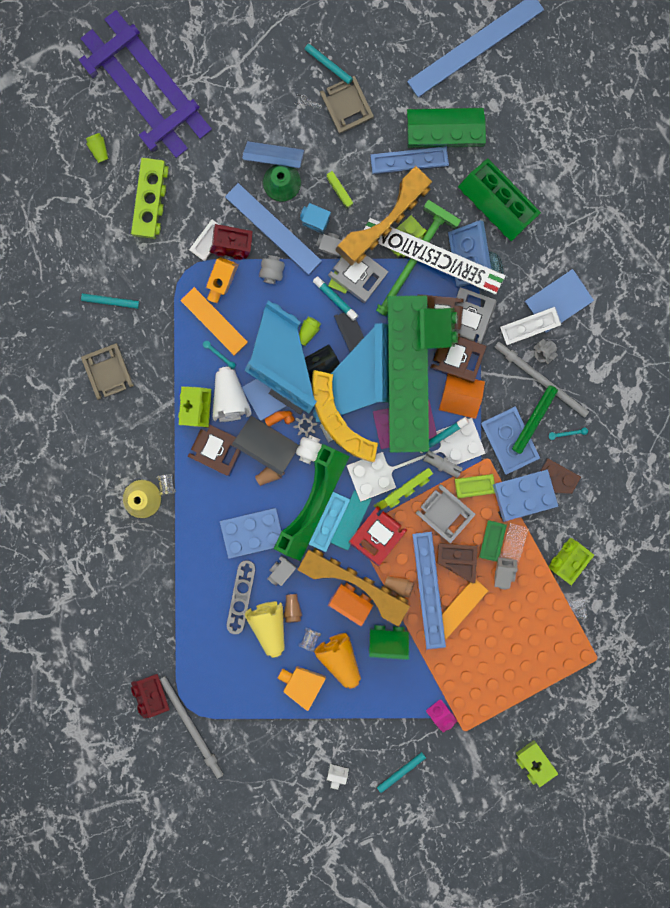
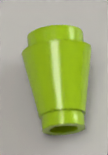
(97, 147)
(308, 330)

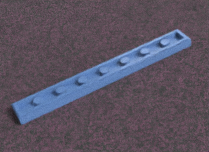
(474, 46)

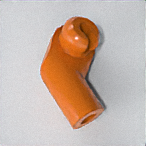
(278, 416)

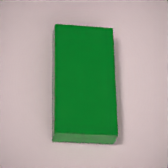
(492, 540)

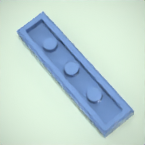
(407, 160)

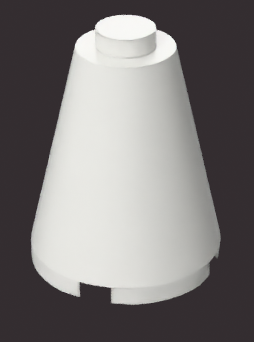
(229, 397)

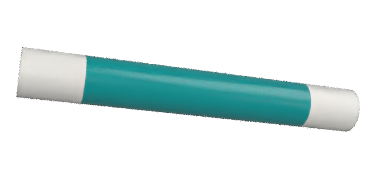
(335, 298)
(447, 432)

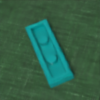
(350, 521)

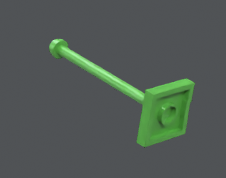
(440, 216)

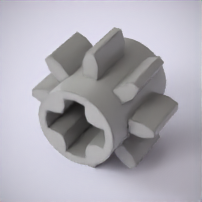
(545, 351)
(302, 429)

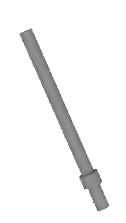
(512, 356)
(210, 759)

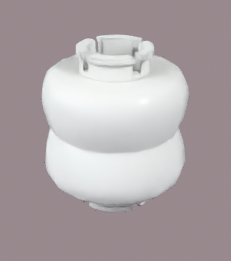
(308, 449)

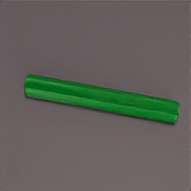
(535, 419)

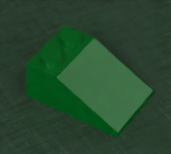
(438, 328)
(389, 642)

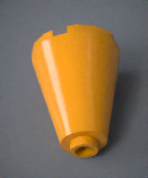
(340, 660)

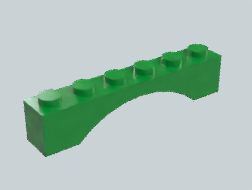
(298, 534)

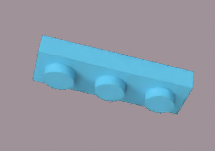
(329, 521)

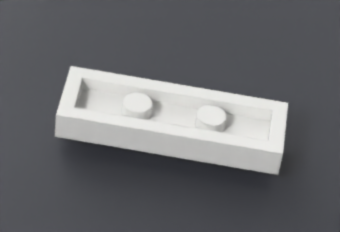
(530, 325)

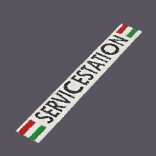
(440, 259)

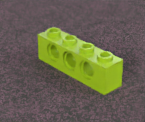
(148, 168)

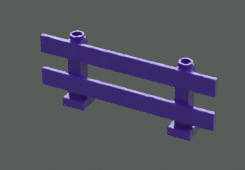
(162, 128)

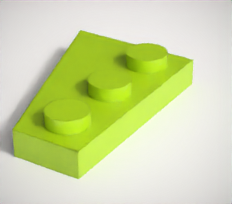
(406, 490)

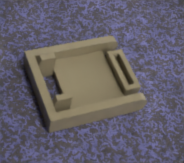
(345, 102)
(109, 374)

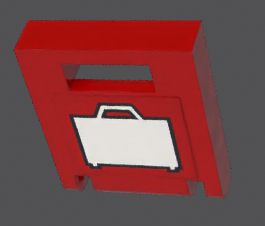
(380, 533)

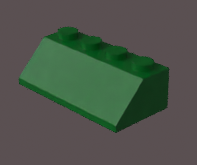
(446, 127)
(499, 199)

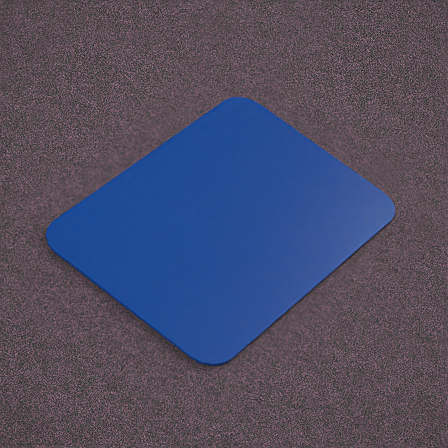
(228, 672)

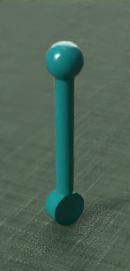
(206, 344)
(552, 435)

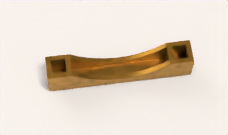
(358, 242)
(318, 567)

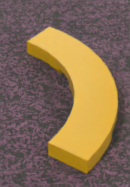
(334, 423)

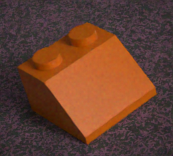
(351, 604)

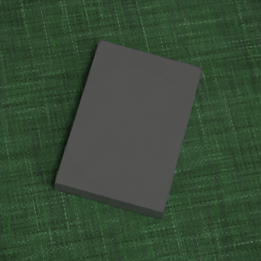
(265, 445)

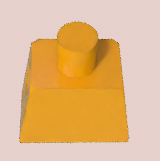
(225, 271)
(302, 685)

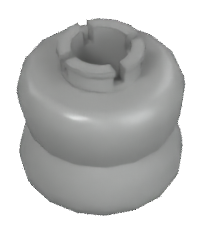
(271, 269)

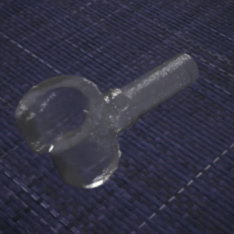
(305, 101)

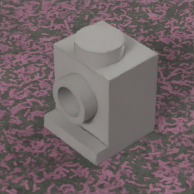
(329, 243)
(281, 571)
(505, 573)

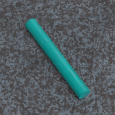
(328, 63)
(110, 301)
(401, 772)

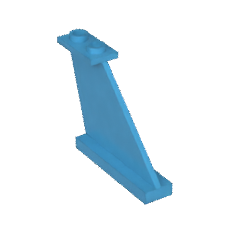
(280, 358)
(363, 374)

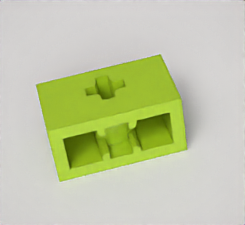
(194, 406)
(544, 772)

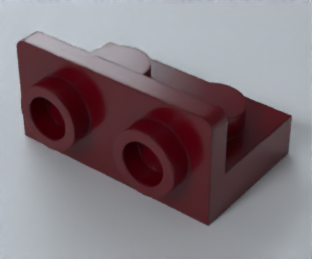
(231, 242)
(149, 696)

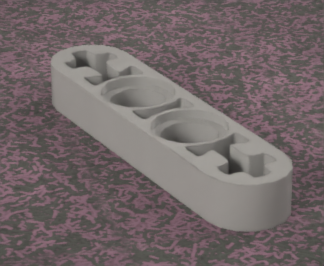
(243, 597)

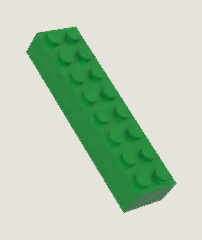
(407, 376)

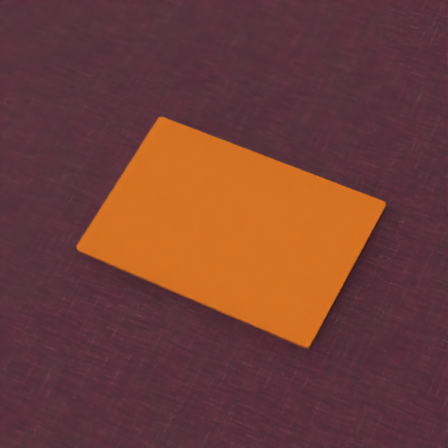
(512, 638)

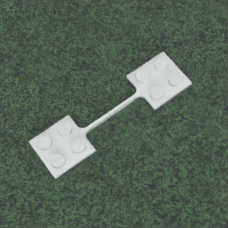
(376, 477)

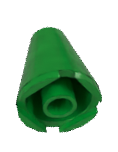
(283, 189)

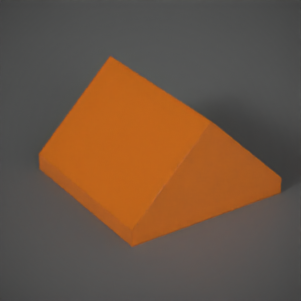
(462, 396)

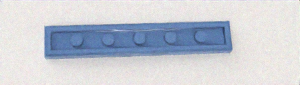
(273, 229)
(429, 590)

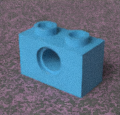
(315, 218)

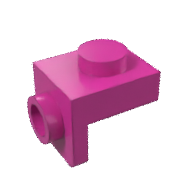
(441, 716)

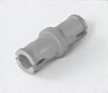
(442, 464)

